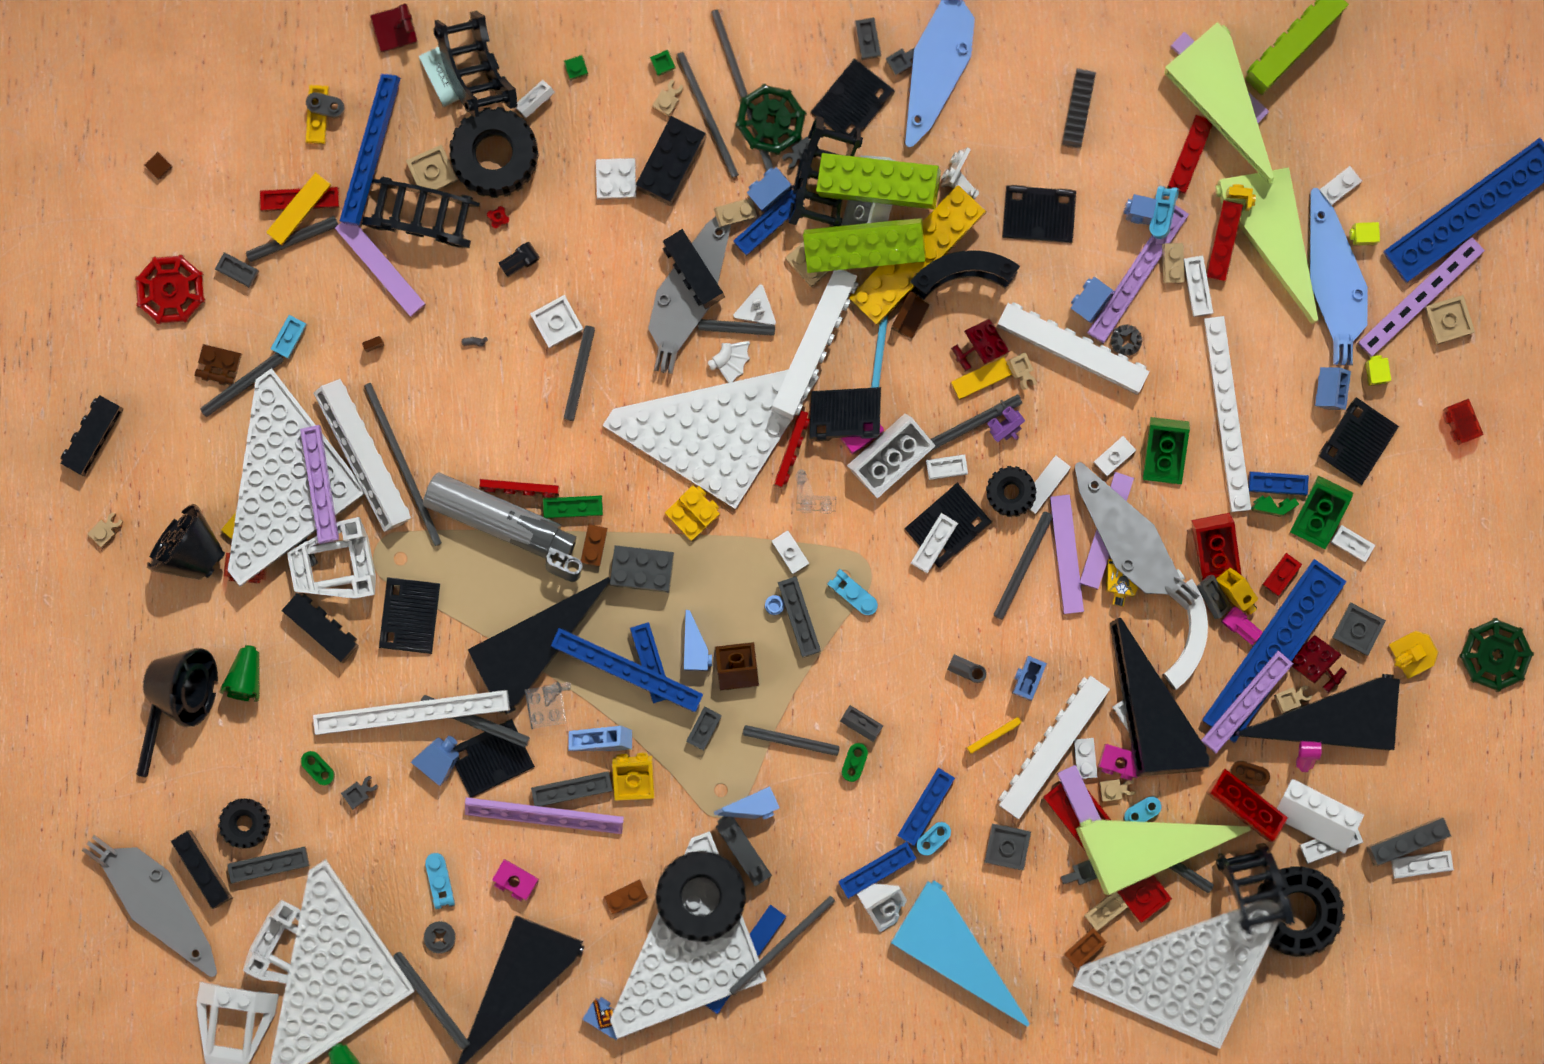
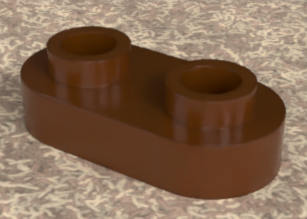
(1249, 773)

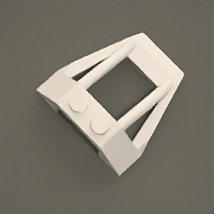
(364, 573)
(260, 951)
(236, 999)

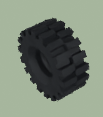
(1009, 476)
(229, 819)

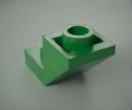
(1268, 506)

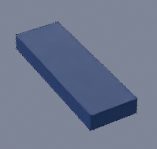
(1278, 483)

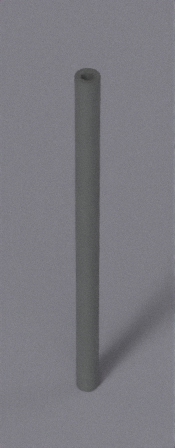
(707, 114)
(781, 945)

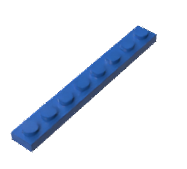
(370, 149)
(626, 670)

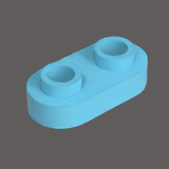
(1142, 810)
(933, 838)

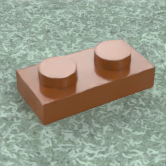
(594, 545)
(625, 896)
(1085, 948)

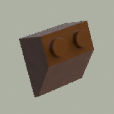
(737, 666)

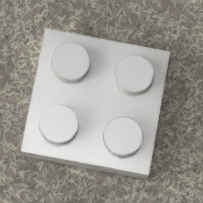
(616, 178)
(556, 321)

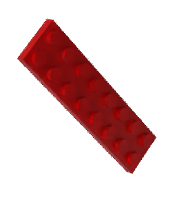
(1141, 897)

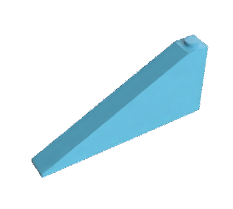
(943, 941)

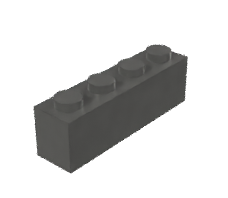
(1408, 841)

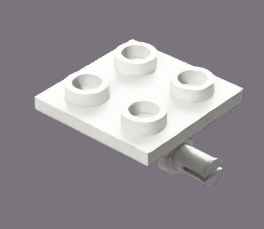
(954, 177)

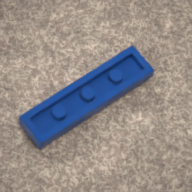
(765, 224)
(647, 652)
(926, 806)
(877, 870)

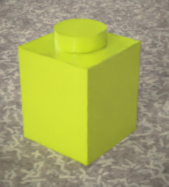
(1365, 233)
(1378, 370)

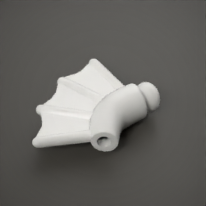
(730, 360)

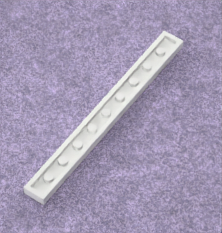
(1227, 414)
(411, 712)

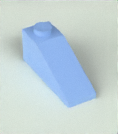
(695, 652)
(601, 739)
(751, 807)

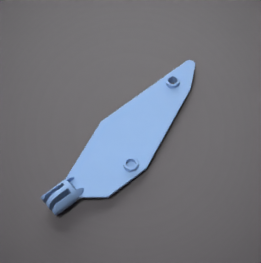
(938, 65)
(1336, 279)

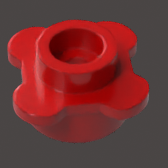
(498, 222)

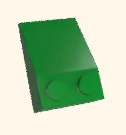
(1166, 450)
(1321, 512)

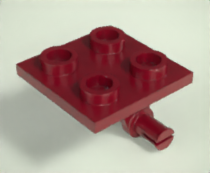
(394, 28)
(985, 342)
(1315, 660)

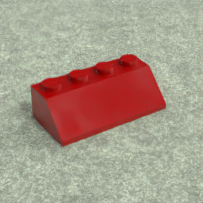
(1247, 805)

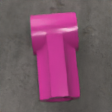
(1238, 622)
(1307, 755)

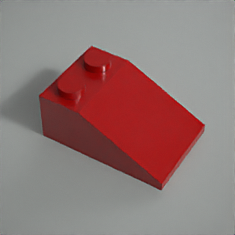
(1216, 544)

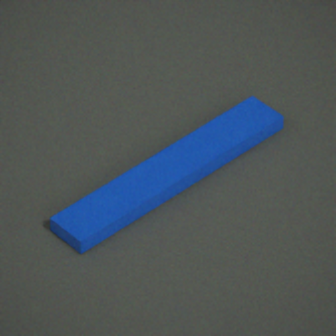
(760, 937)

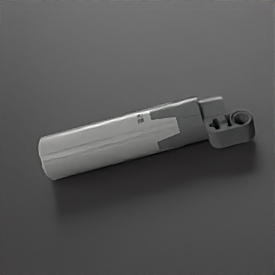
(505, 522)

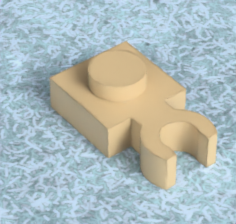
(666, 100)
(1020, 368)
(103, 532)
(1290, 699)
(1113, 790)

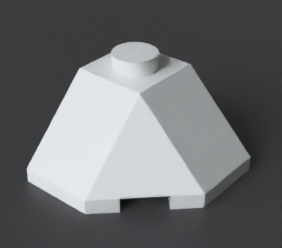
(883, 904)

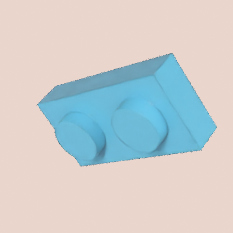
(288, 336)

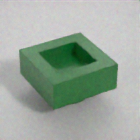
(662, 63)
(576, 67)

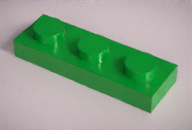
(573, 506)

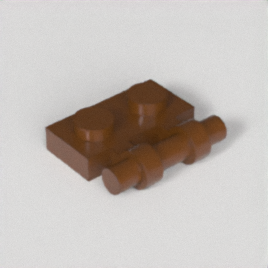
(221, 359)

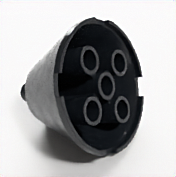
(187, 547)

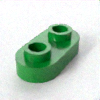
(854, 762)
(317, 768)

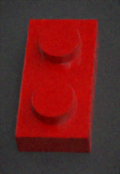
(1282, 574)

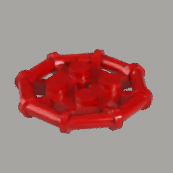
(164, 299)

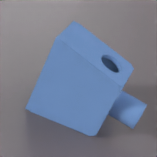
(437, 759)

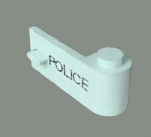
(436, 71)

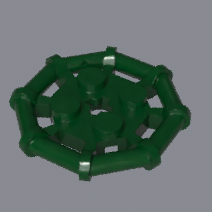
(772, 108)
(1486, 659)

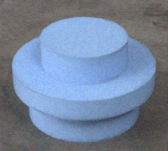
(774, 605)

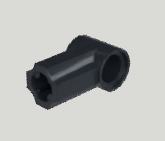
(522, 257)

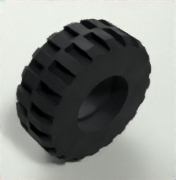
(502, 180)
(730, 888)
(1328, 912)

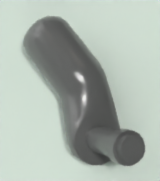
(474, 341)

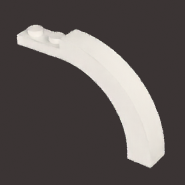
(1195, 643)

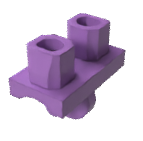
(1008, 427)

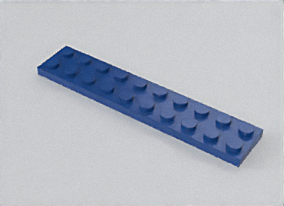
(1468, 212)
(1284, 634)

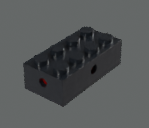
(670, 161)

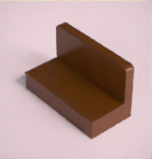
(910, 315)

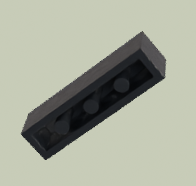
(693, 269)
(91, 436)
(320, 628)
(201, 869)

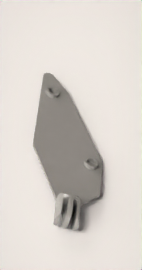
(674, 308)
(1131, 540)
(155, 902)

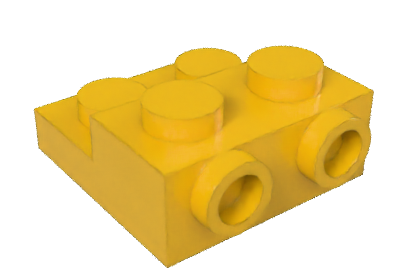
(693, 512)
(633, 777)

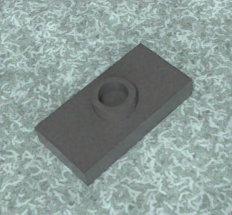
(237, 270)

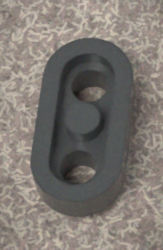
(325, 104)

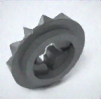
(1117, 341)
(449, 937)

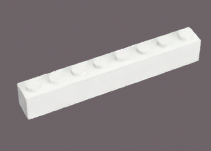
(814, 343)
(1073, 348)
(362, 455)
(1053, 747)

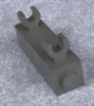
(743, 850)

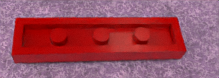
(1190, 154)
(279, 199)
(1225, 240)
(789, 458)
(510, 488)

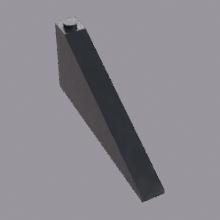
(523, 652)
(1351, 718)
(1156, 725)
(526, 966)

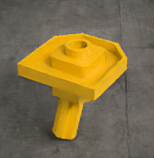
(1414, 653)

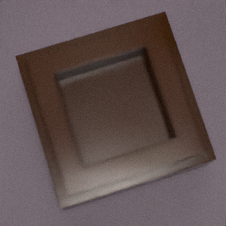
(158, 165)
(373, 343)

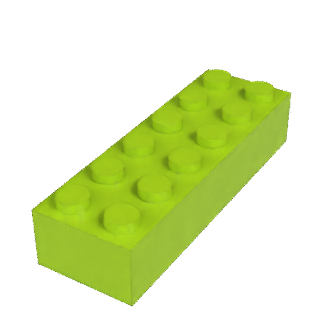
(1292, 45)
(878, 181)
(864, 245)

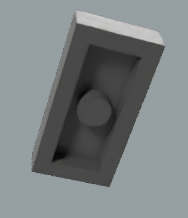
(868, 38)
(1214, 596)
(861, 723)
(704, 728)

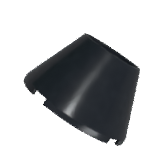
(182, 685)

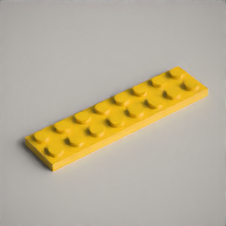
(942, 231)

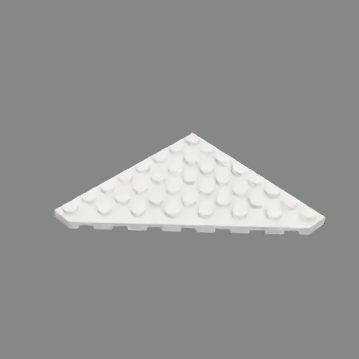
(709, 434)
(274, 486)
(682, 973)
(335, 975)
(1188, 976)

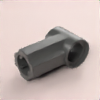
(965, 668)

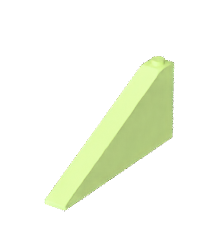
(1215, 84)
(1276, 232)
(1135, 850)

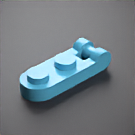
(1163, 212)
(854, 594)
(439, 880)

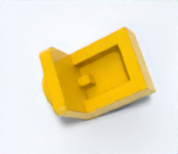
(1238, 191)

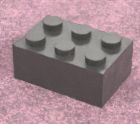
(642, 569)

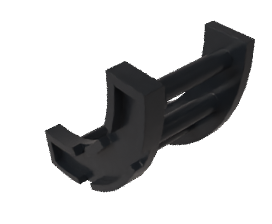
(505, 91)
(805, 172)
(415, 227)
(964, 265)
(1272, 873)

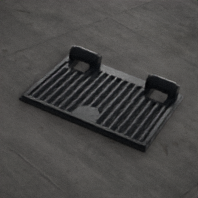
(852, 99)
(1039, 214)
(845, 413)
(1358, 441)
(960, 508)
(410, 615)
(490, 761)

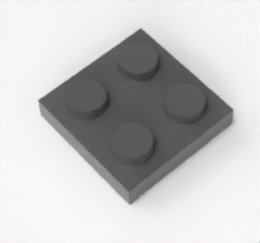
(1358, 629)
(1007, 846)

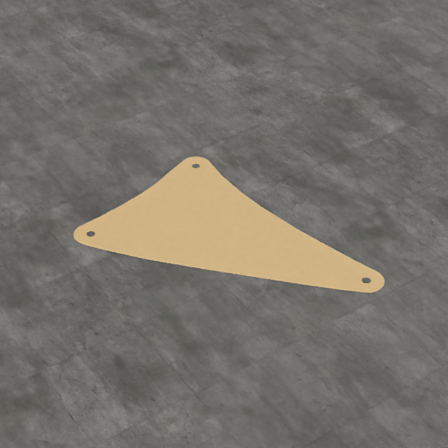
(713, 576)

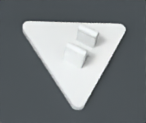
(756, 308)

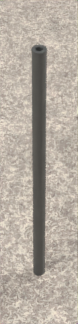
(737, 76)
(402, 463)

